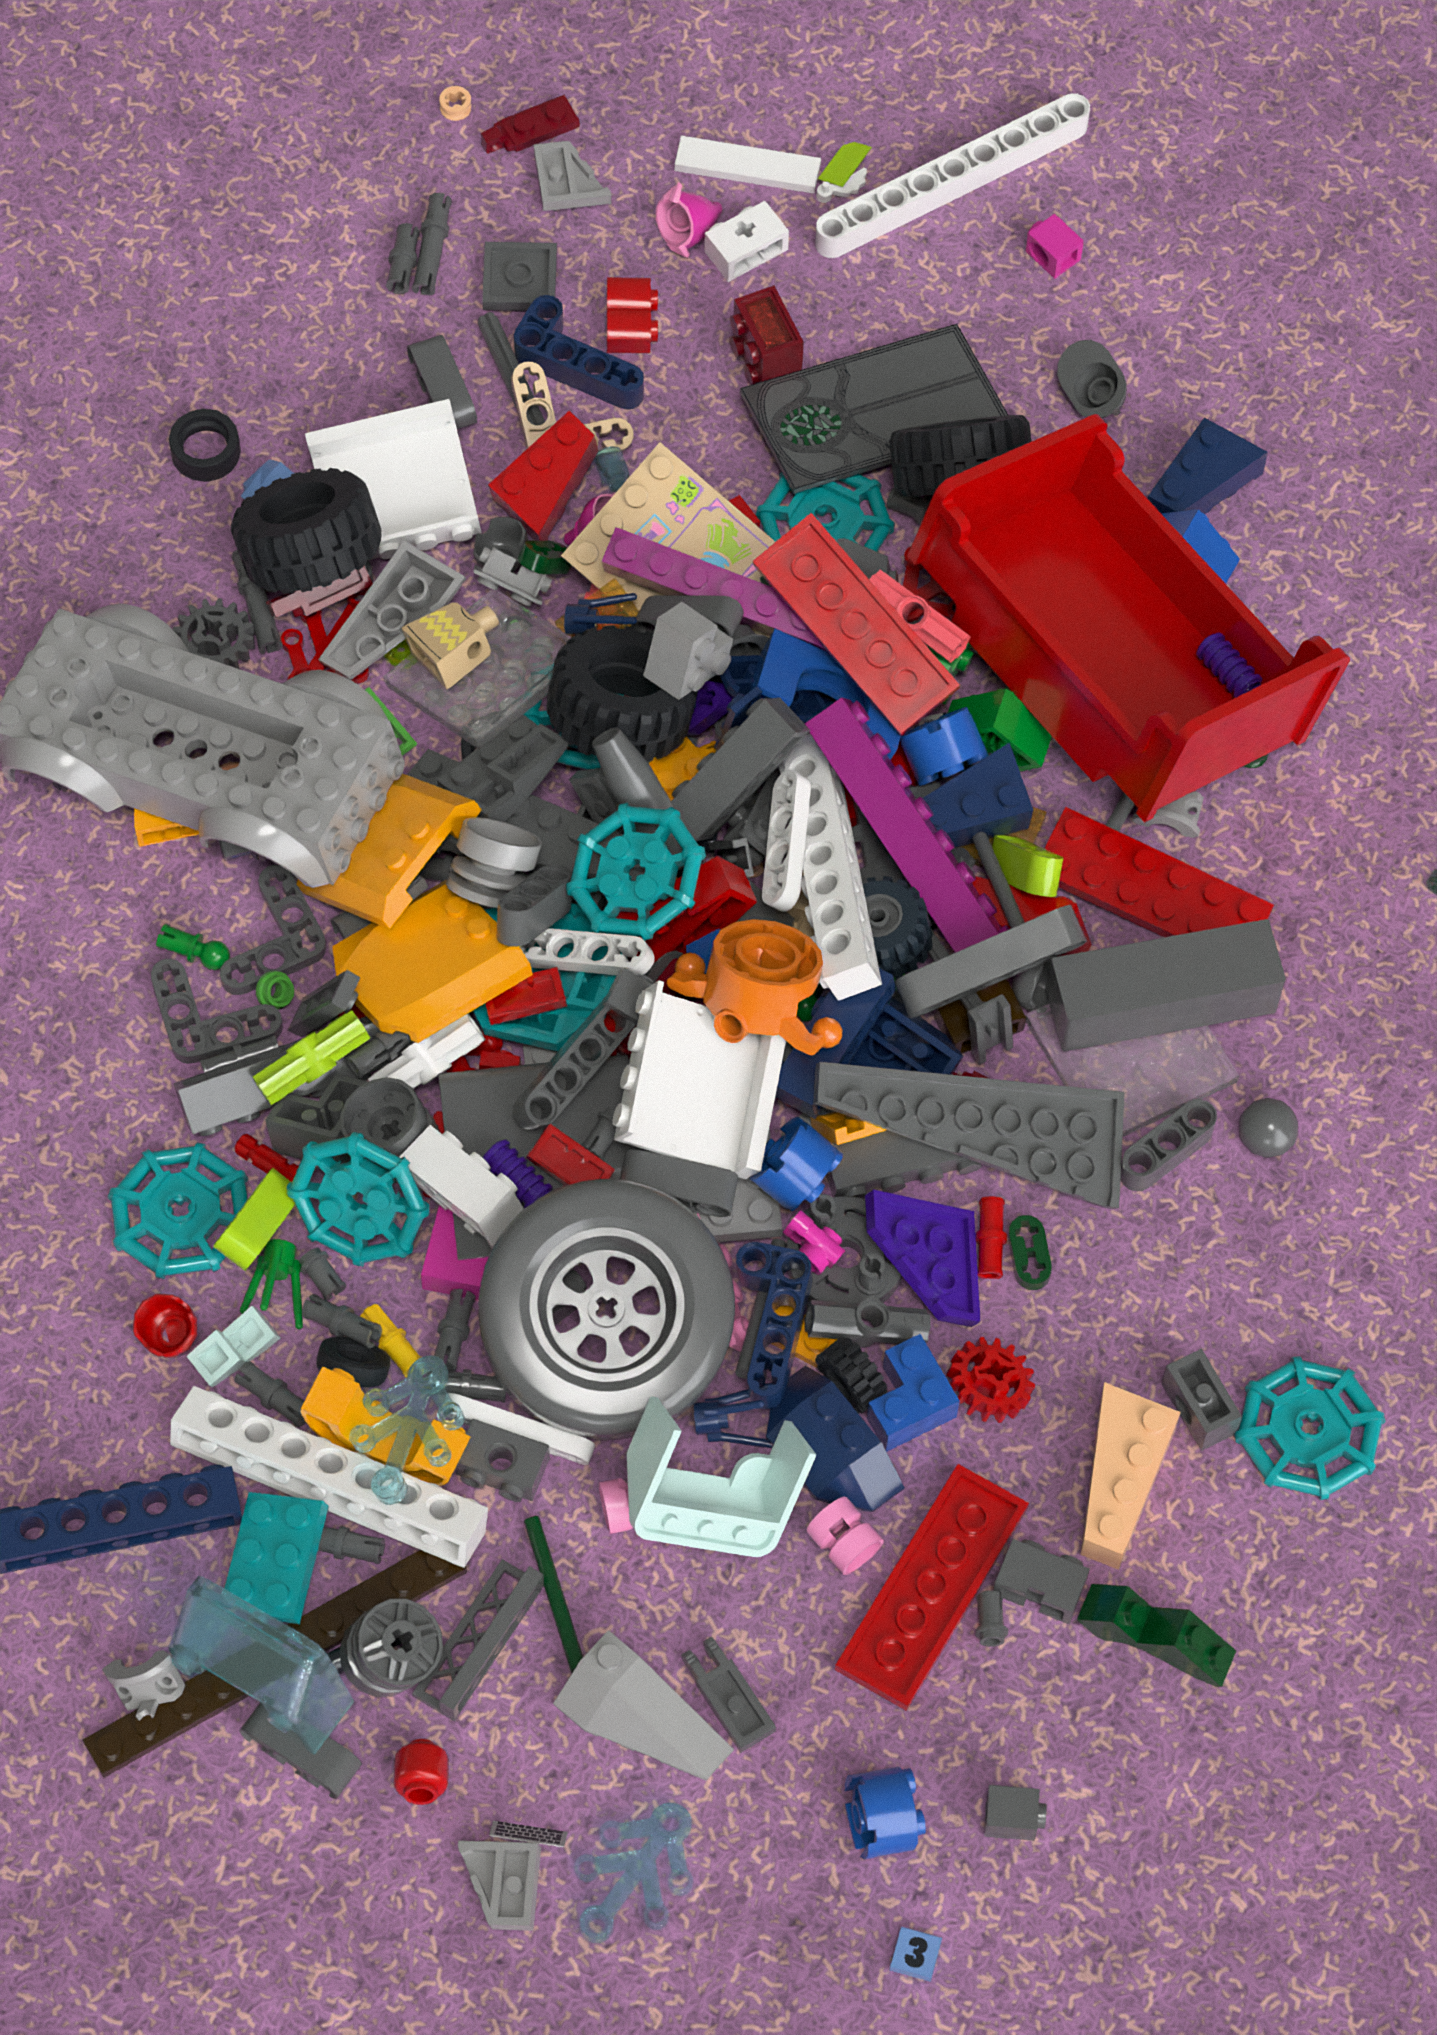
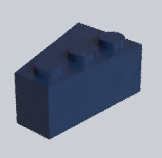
(982, 799)

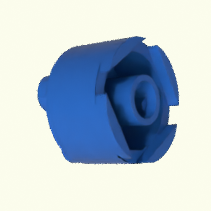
(943, 746)
(796, 1164)
(884, 1812)

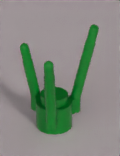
(276, 1265)

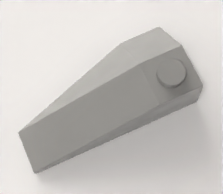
(402, 593)
(630, 1704)

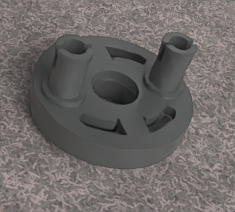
(872, 1277)

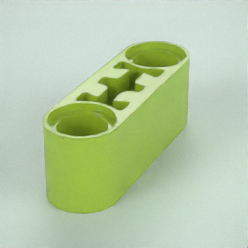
(1028, 865)
(256, 1220)

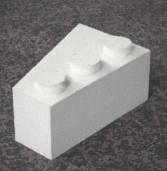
(463, 1183)

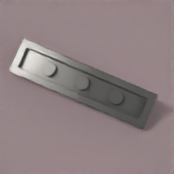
(490, 1643)

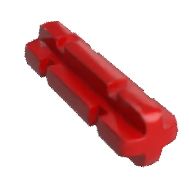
(264, 1157)

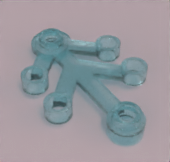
(407, 1423)
(639, 1866)

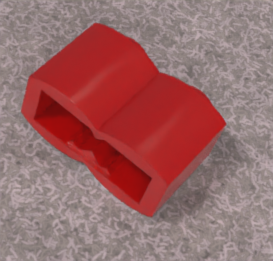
(630, 315)

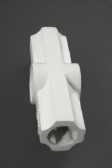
(434, 1055)

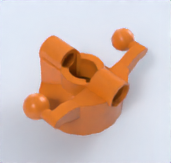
(756, 982)

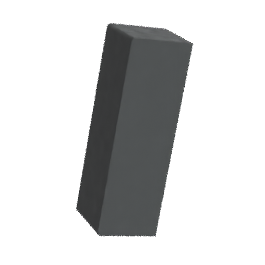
(1165, 985)

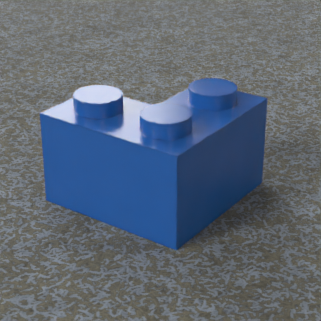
(1205, 540)
(920, 1396)

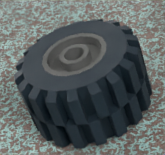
(898, 925)

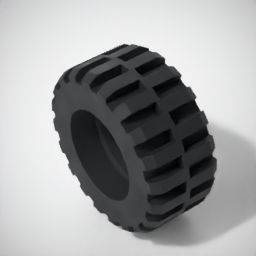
(934, 452)
(306, 530)
(585, 701)

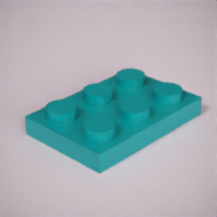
(276, 1553)

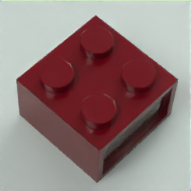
(765, 336)

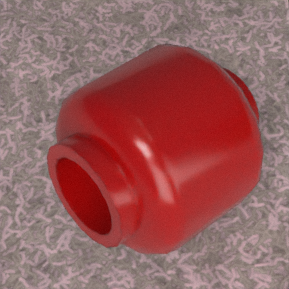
(421, 1771)

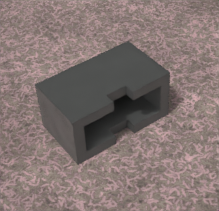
(1042, 1578)

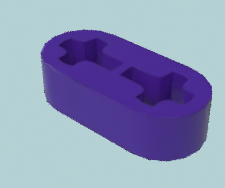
(705, 714)

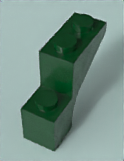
(1167, 1633)

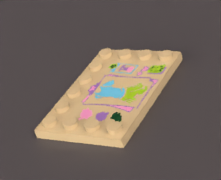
(675, 509)

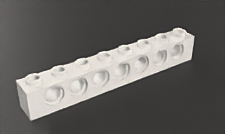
(833, 879)
(320, 1470)

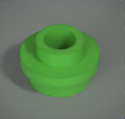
(283, 993)

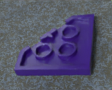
(931, 1250)

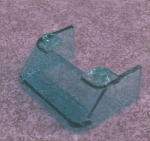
(260, 1659)

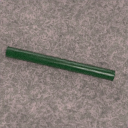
(554, 1591)

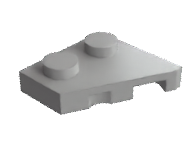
(566, 179)
(505, 1881)

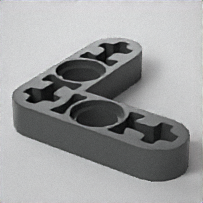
(287, 946)
(205, 1031)

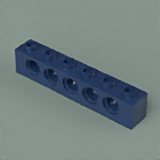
(135, 1529)

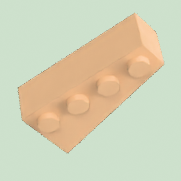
(1126, 1461)

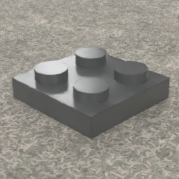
(517, 274)

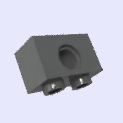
(1201, 1399)
(492, 1443)

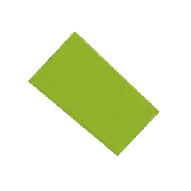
(844, 163)

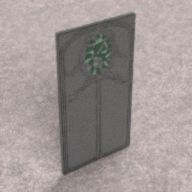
(843, 412)

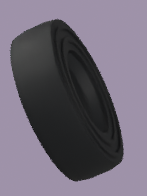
(365, 1364)

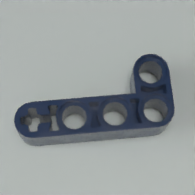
(618, 381)
(774, 1327)

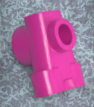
(818, 1244)

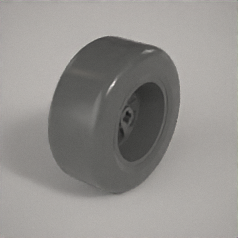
(587, 1227)

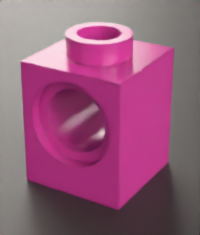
(1054, 245)

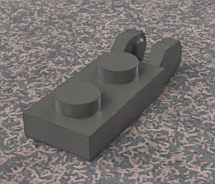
(730, 1697)

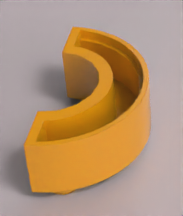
(337, 1407)

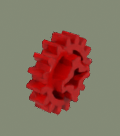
(991, 1379)

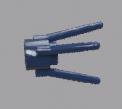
(582, 616)
(713, 1417)

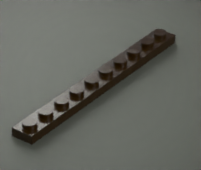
(209, 1695)

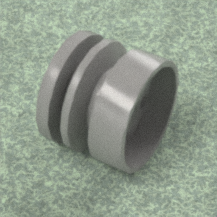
(492, 859)

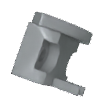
(1177, 815)
(146, 1684)

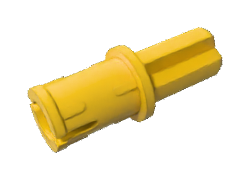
(392, 1339)

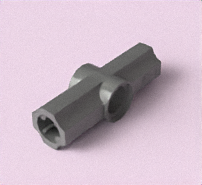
(890, 1323)

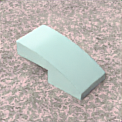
(229, 1350)

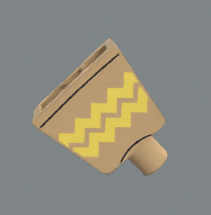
(451, 641)

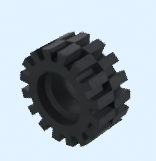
(851, 1373)

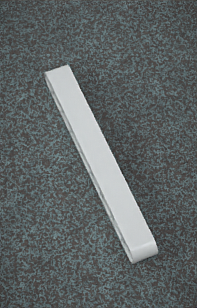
(952, 175)

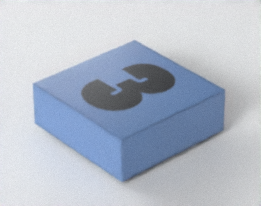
(915, 1954)

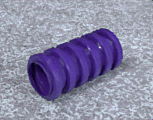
(1227, 665)
(507, 1162)

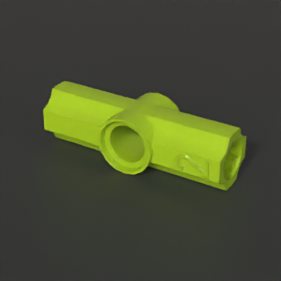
(311, 1057)

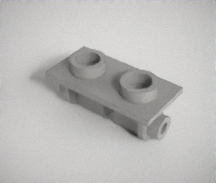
(498, 572)

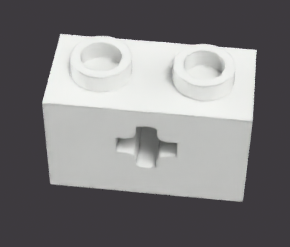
(746, 240)

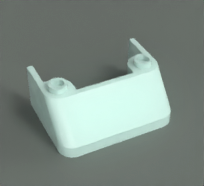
(707, 1510)

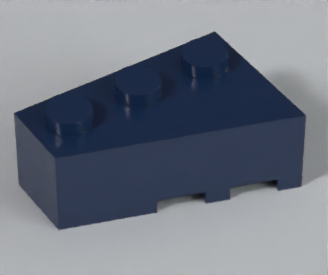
(1207, 470)

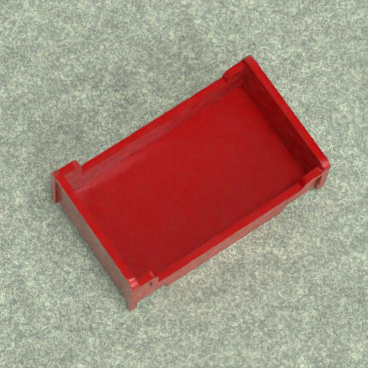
(1100, 617)

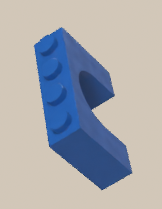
(795, 665)

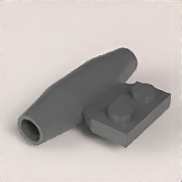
(621, 779)

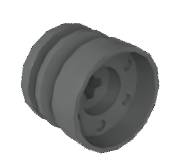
(386, 1115)
(368, 1652)

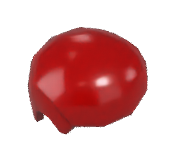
(166, 1313)

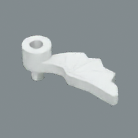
(856, 181)

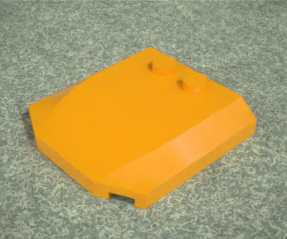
(395, 850)
(430, 964)

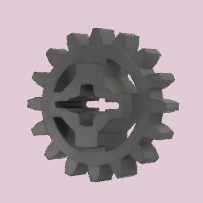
(219, 624)

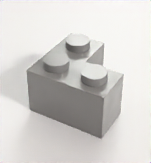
(686, 651)

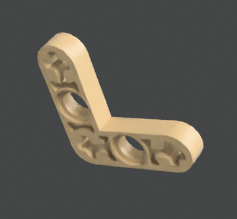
(533, 432)

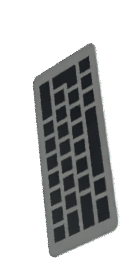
(528, 1833)

